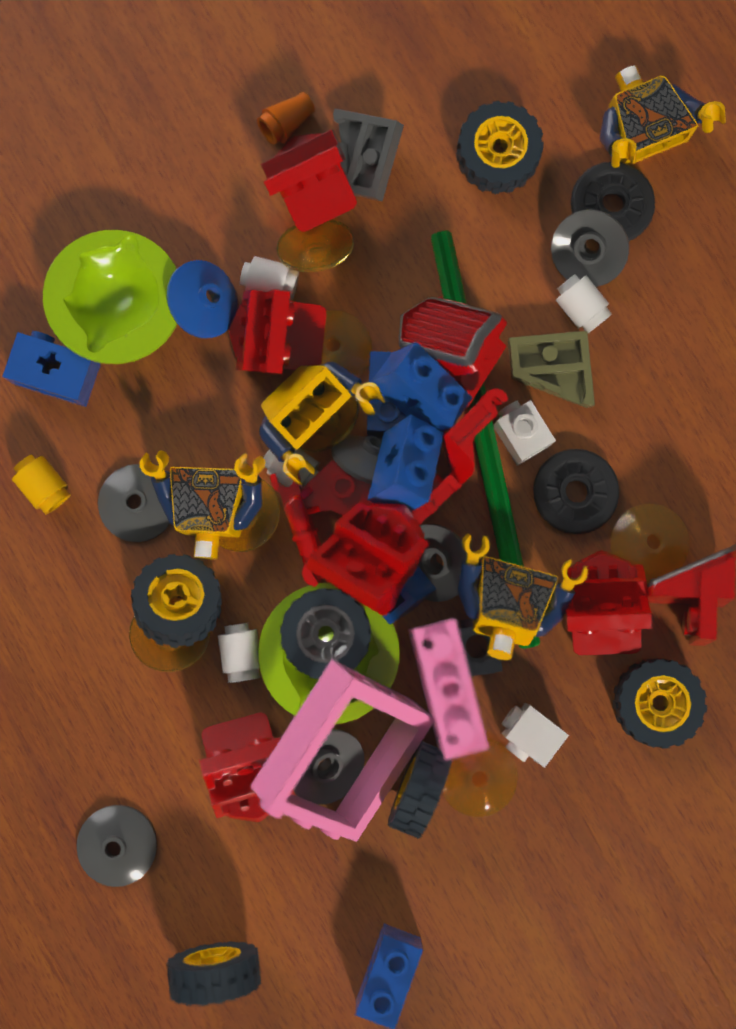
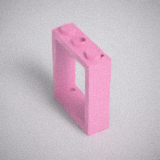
(448, 688)
(307, 735)

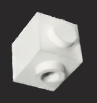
(523, 431)
(532, 735)

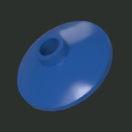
(190, 304)

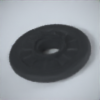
(626, 183)
(551, 491)

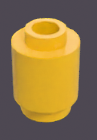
(40, 483)

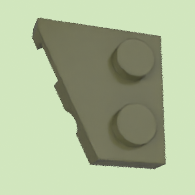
(554, 365)

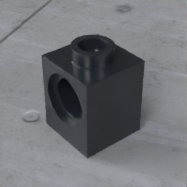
(481, 665)

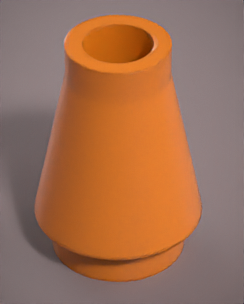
(284, 118)

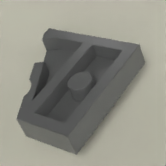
(369, 151)

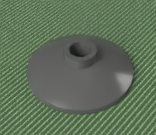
(574, 257)
(358, 456)
(122, 521)
(449, 547)
(337, 773)
(133, 834)

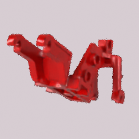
(340, 492)

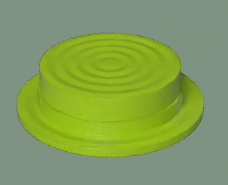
(110, 297)
(292, 687)

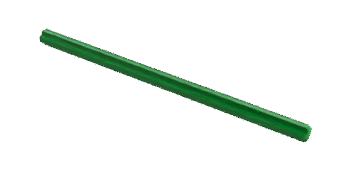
(485, 440)

